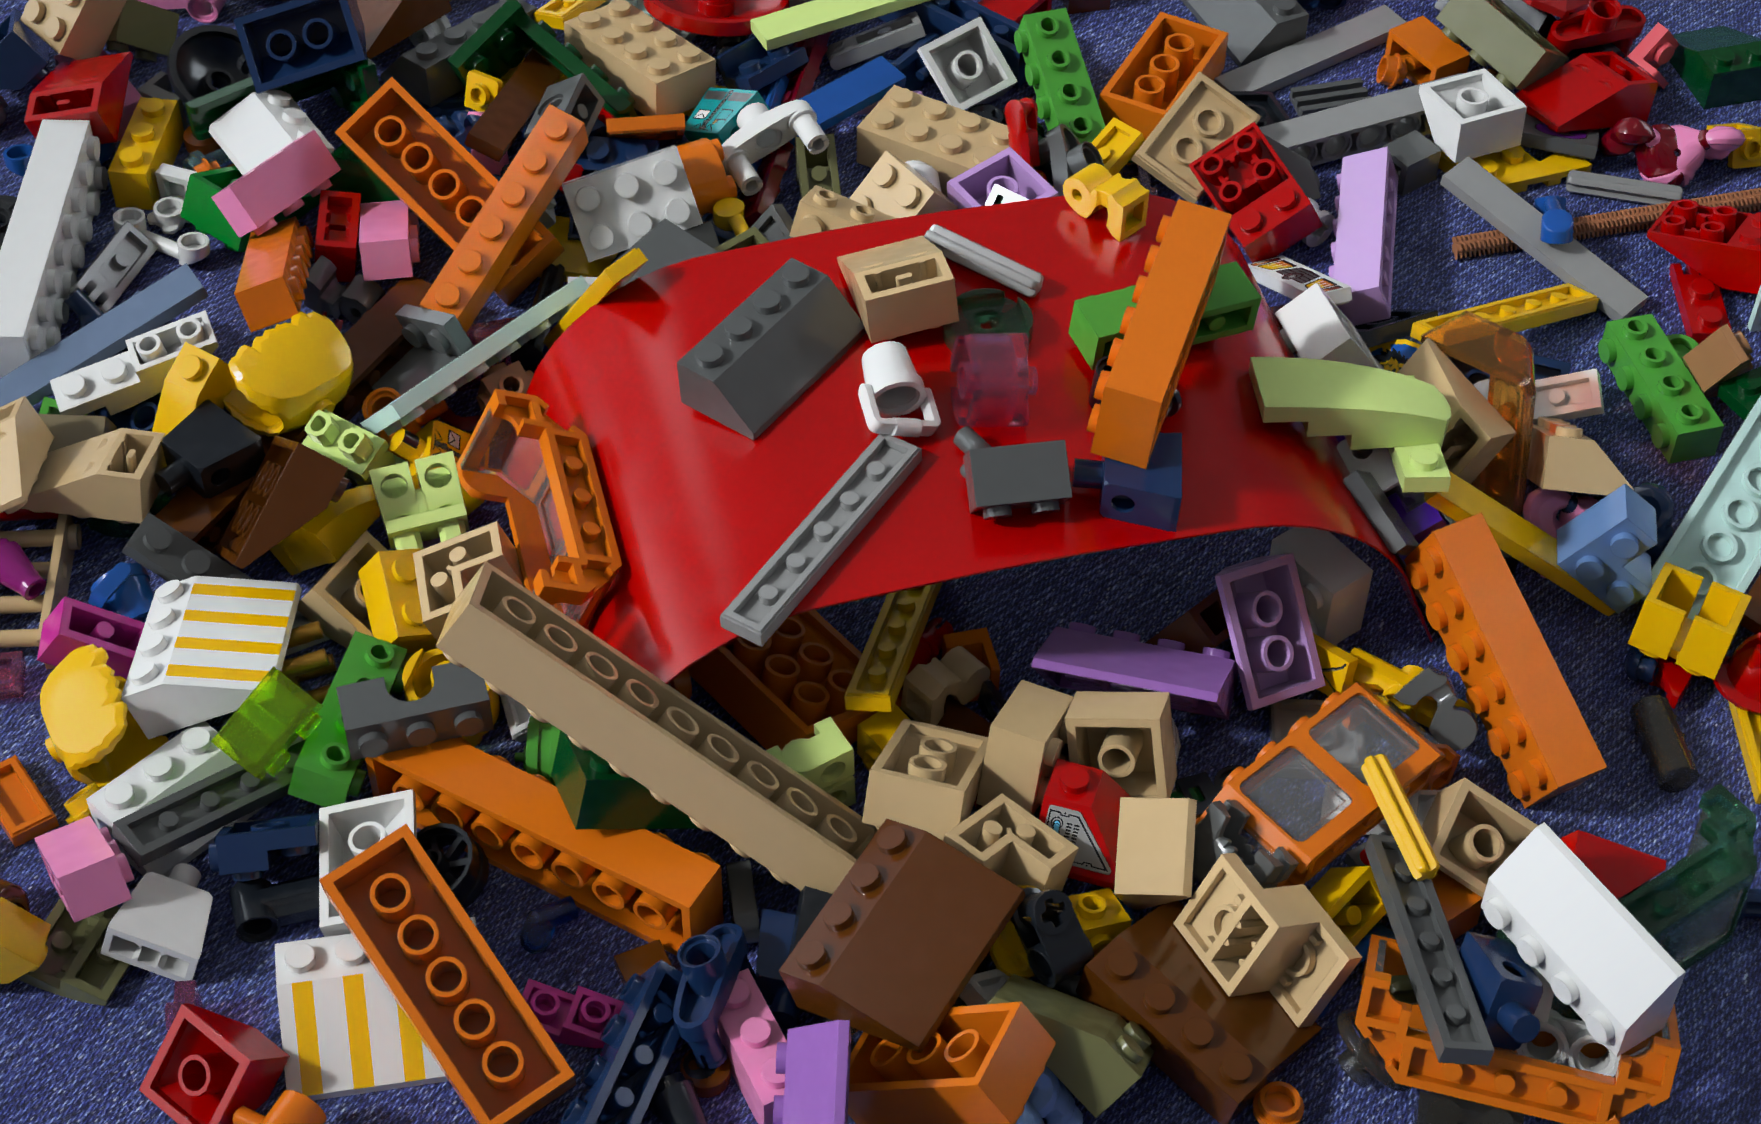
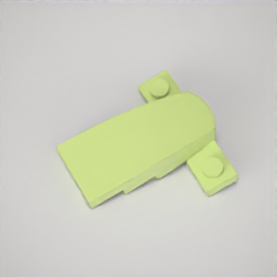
(1366, 406)

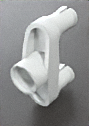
(764, 132)

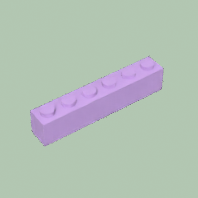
(1366, 234)

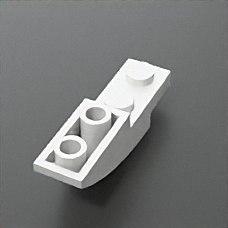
(134, 374)

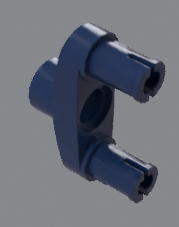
(708, 977)

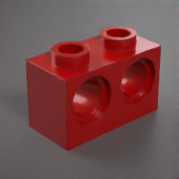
(339, 231)

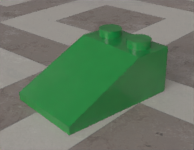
(206, 216)

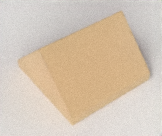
(1155, 851)

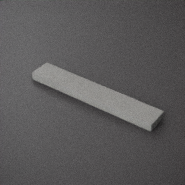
(1313, 53)
(1522, 225)
(820, 539)

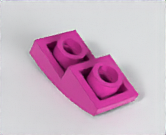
(571, 1017)

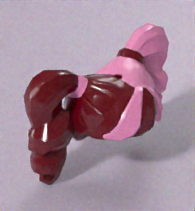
(1656, 146)

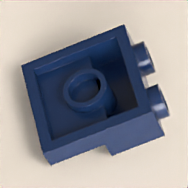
(253, 845)

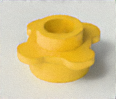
(77, 804)

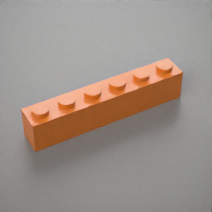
(508, 216)
(274, 274)

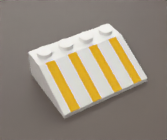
(207, 649)
(344, 1023)

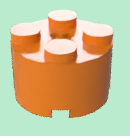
(706, 173)

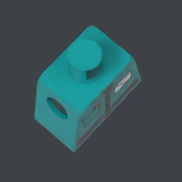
(718, 112)

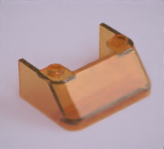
(1511, 392)

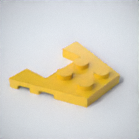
(1520, 169)

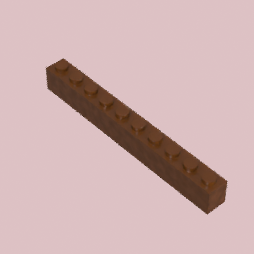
(375, 348)

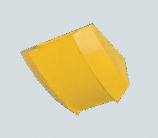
(330, 532)

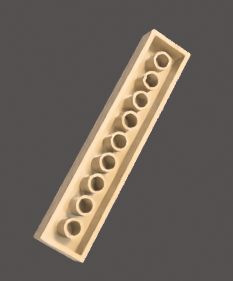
(651, 733)

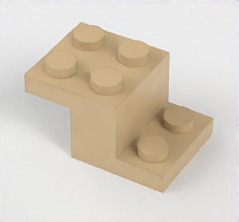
(1267, 940)

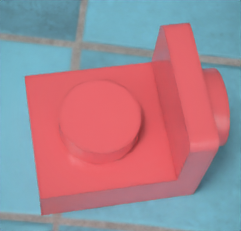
(1653, 52)

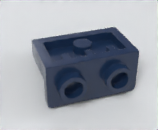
(752, 67)

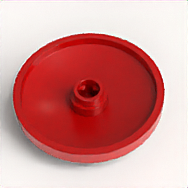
(712, 16)

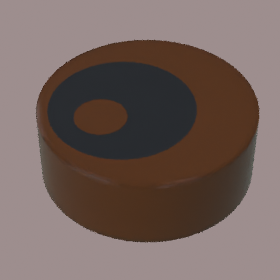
(706, 1081)

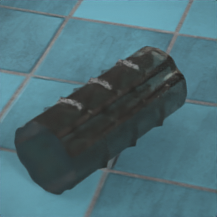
(1664, 744)

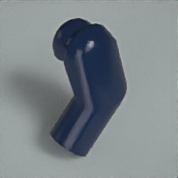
(83, 307)
(1640, 666)

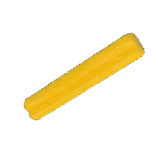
(1400, 817)

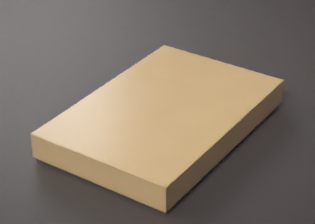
(1192, 127)

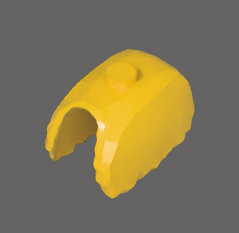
(289, 375)
(90, 721)

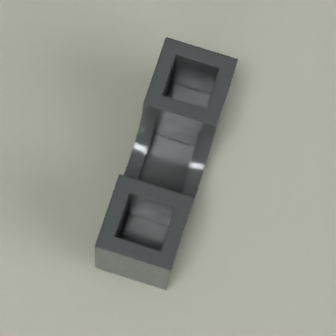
(381, 724)

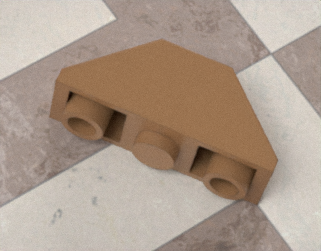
(1719, 359)

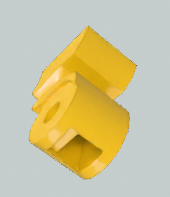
(1124, 199)

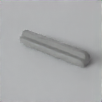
(1621, 188)
(985, 261)

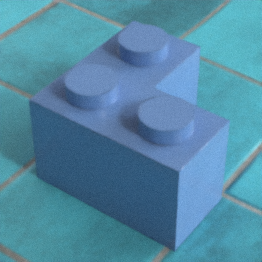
(1609, 546)

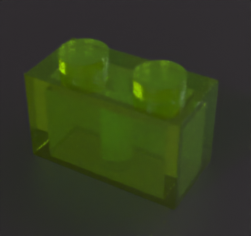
(269, 724)

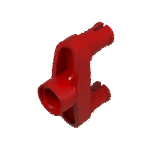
(1597, 25)

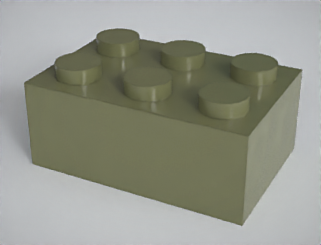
(1501, 41)

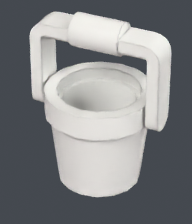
(895, 390)

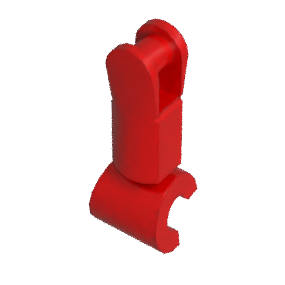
(1022, 128)

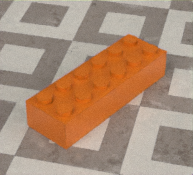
(436, 177)
(1157, 333)
(1503, 661)
(448, 981)

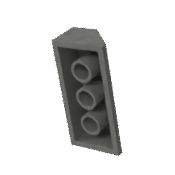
(1253, 25)
(425, 69)
(769, 350)

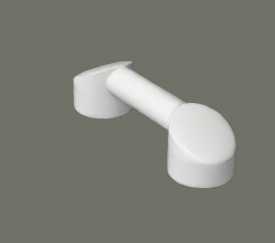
(188, 249)

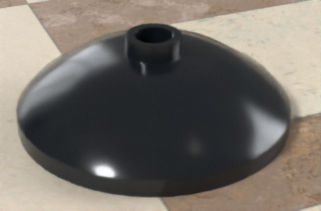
(204, 60)

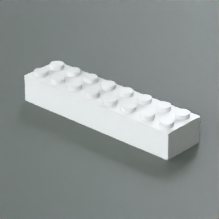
(47, 238)

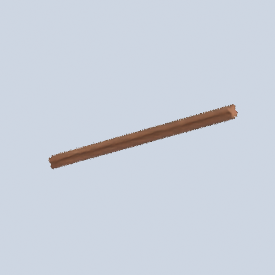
(1605, 222)

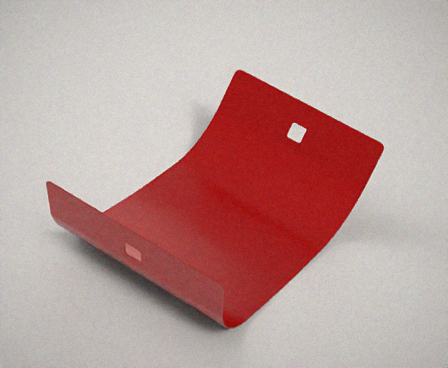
(709, 506)

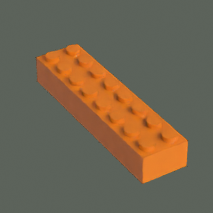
(524, 828)

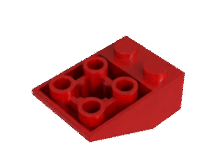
(83, 91)
(1590, 93)
(1260, 193)
(1714, 242)

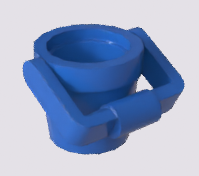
(124, 591)

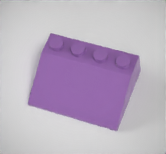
(1121, 663)
(815, 1074)

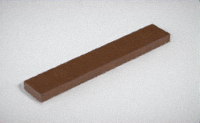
(512, 107)

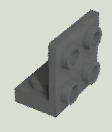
(436, 342)

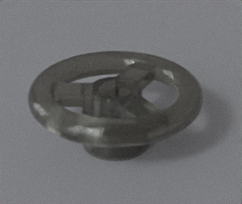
(1361, 1058)

